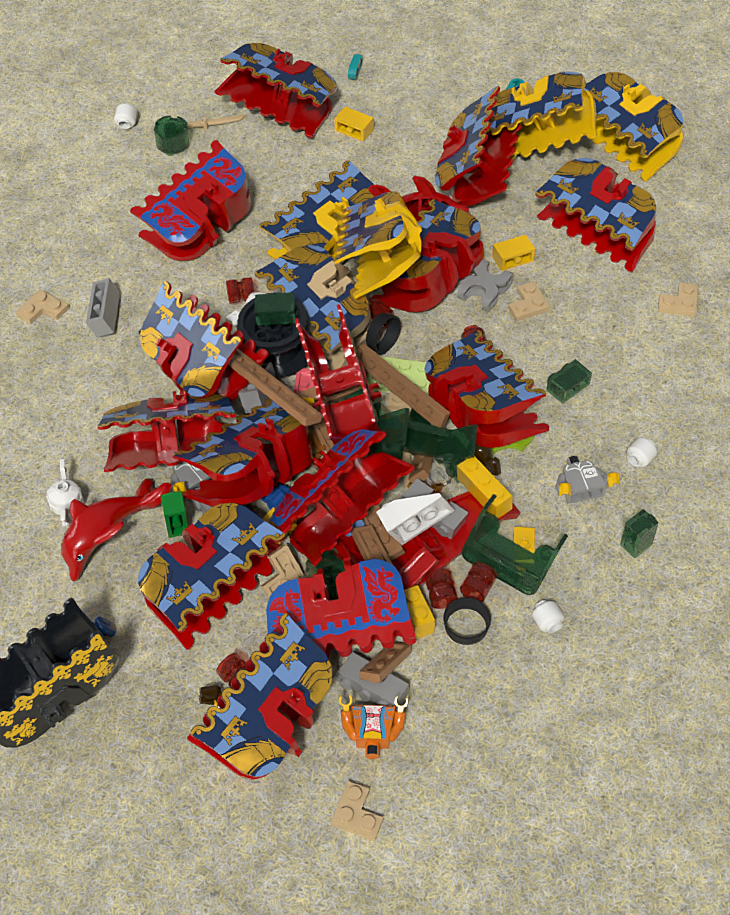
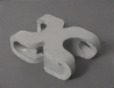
(485, 285)

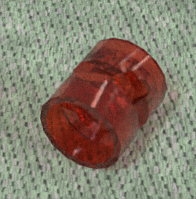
(234, 287)
(478, 581)
(441, 588)
(229, 667)

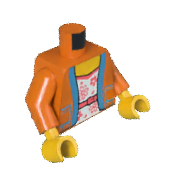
(373, 725)

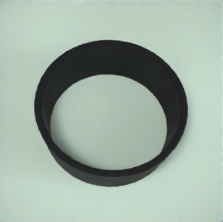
(390, 336)
(472, 604)

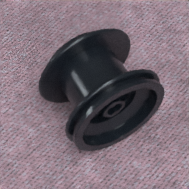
(279, 340)

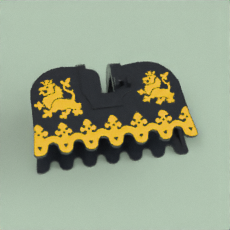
(53, 665)

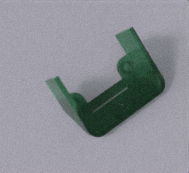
(427, 439)
(510, 561)

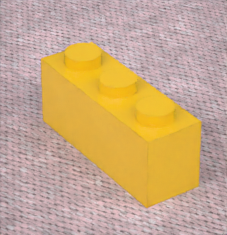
(484, 485)

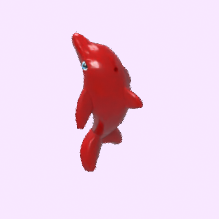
(419, 200)
(102, 521)

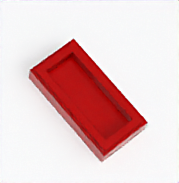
(417, 567)

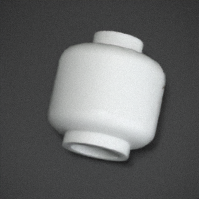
(125, 116)
(641, 452)
(548, 616)

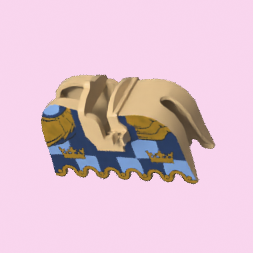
(320, 288)

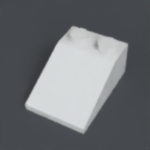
(413, 515)

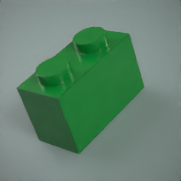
(174, 513)

